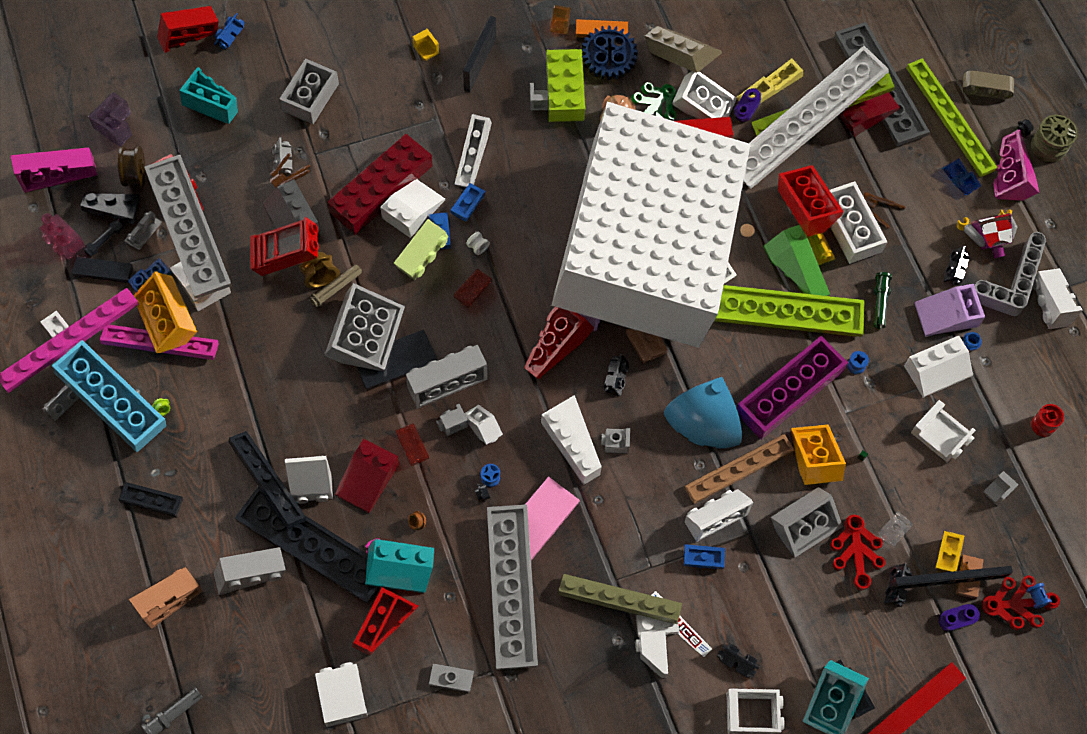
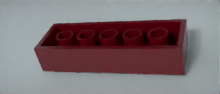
(394, 169)

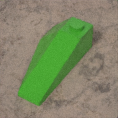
(795, 257)

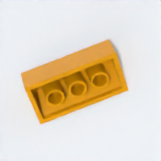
(164, 313)

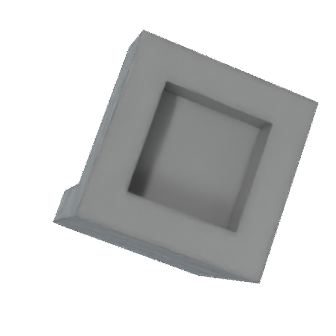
(538, 99)
(1000, 488)

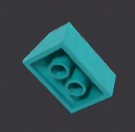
(399, 566)

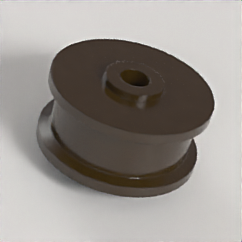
(131, 166)

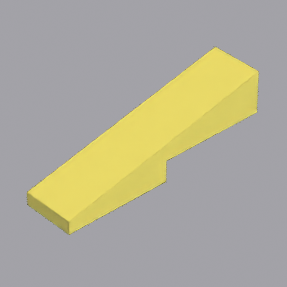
(777, 80)

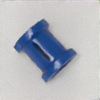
(1038, 595)

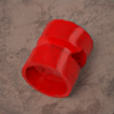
(1047, 420)

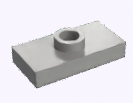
(451, 678)

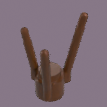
(279, 179)
(872, 201)

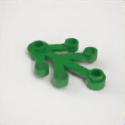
(656, 103)

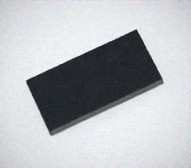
(479, 54)
(406, 354)

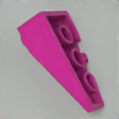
(1015, 172)

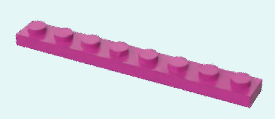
(67, 339)

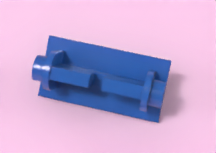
(224, 36)

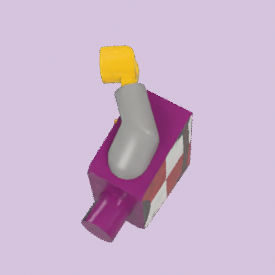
(991, 231)

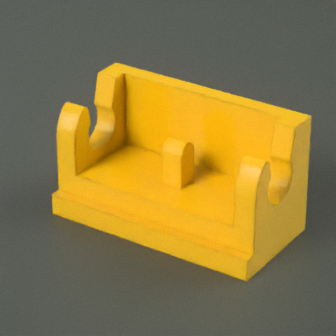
(949, 552)

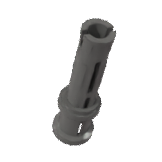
(164, 719)

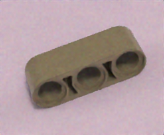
(988, 84)

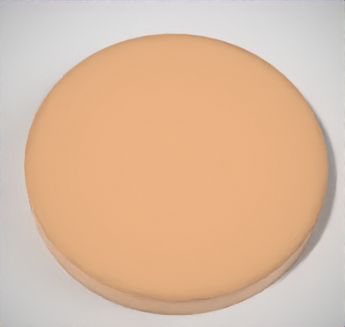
(747, 230)

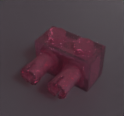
(60, 235)

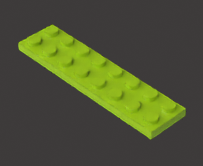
(791, 311)

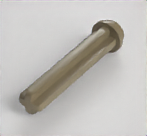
(318, 298)

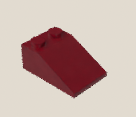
(868, 113)
(367, 475)

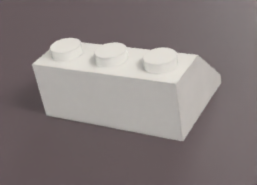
(940, 366)
(718, 514)

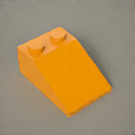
(817, 454)

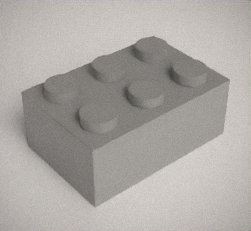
(309, 91)

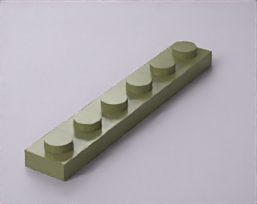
(620, 599)

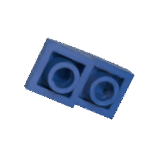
(143, 275)

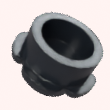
(1025, 127)
(482, 492)

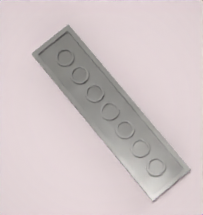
(188, 226)
(512, 587)

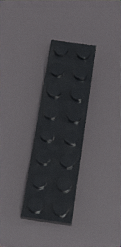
(310, 545)

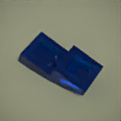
(959, 175)

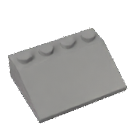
(364, 329)

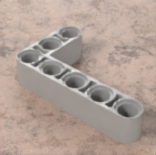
(1021, 280)

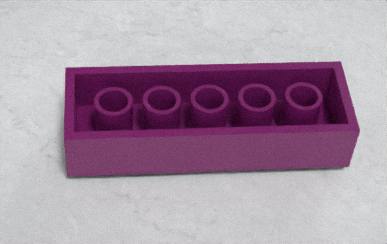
(791, 387)

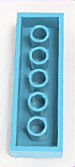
(109, 396)

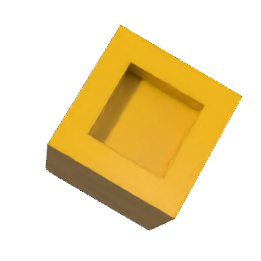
(425, 44)

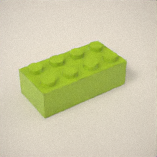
(565, 85)

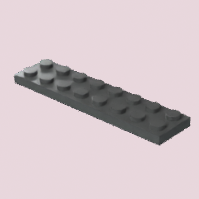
(905, 123)

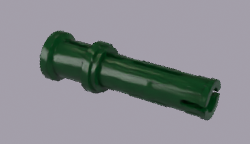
(882, 292)

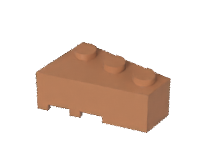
(166, 597)

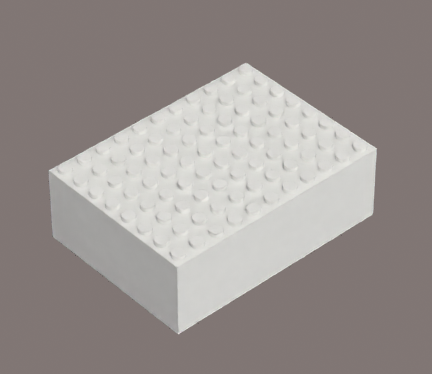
(653, 226)

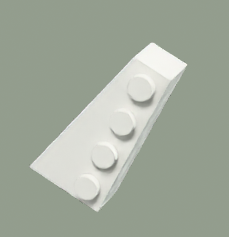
(572, 438)

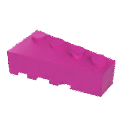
(52, 168)

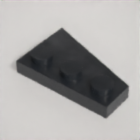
(115, 205)

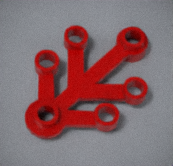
(858, 549)
(1016, 604)

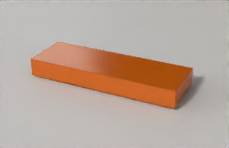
(583, 27)

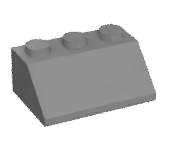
(807, 521)

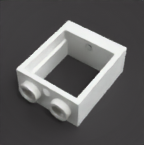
(732, 710)

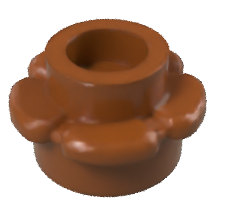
(417, 520)

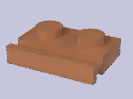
(646, 345)

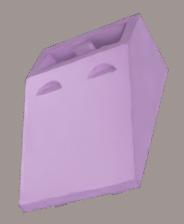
(950, 310)

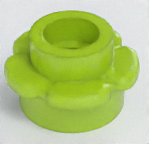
(162, 406)

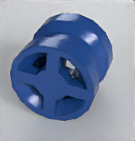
(856, 367)
(490, 470)

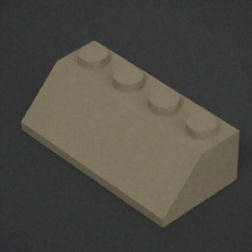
(680, 49)

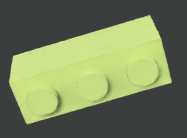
(421, 250)

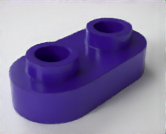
(748, 104)
(959, 616)

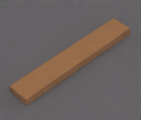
(739, 469)

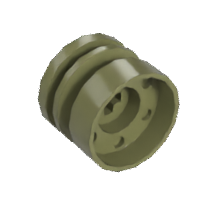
(1053, 138)

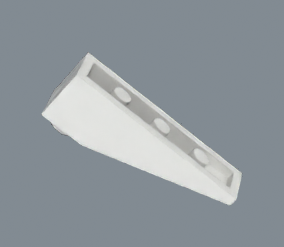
(473, 150)

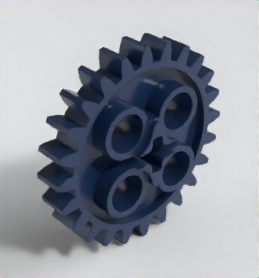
(592, 52)

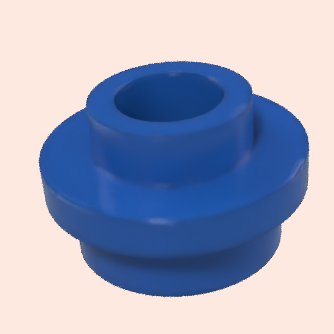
(975, 338)

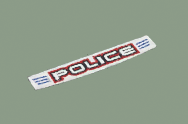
(690, 635)

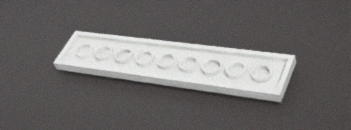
(812, 114)

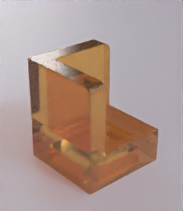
(560, 19)

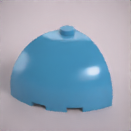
(706, 415)

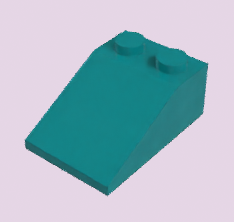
(835, 699)

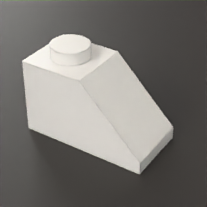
(483, 424)
(653, 652)

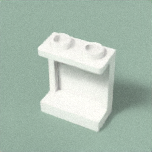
(942, 433)
(341, 694)

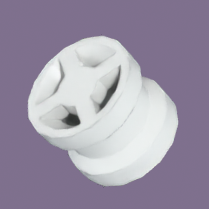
(477, 243)

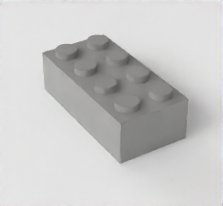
(446, 376)

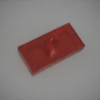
(472, 287)
(412, 444)

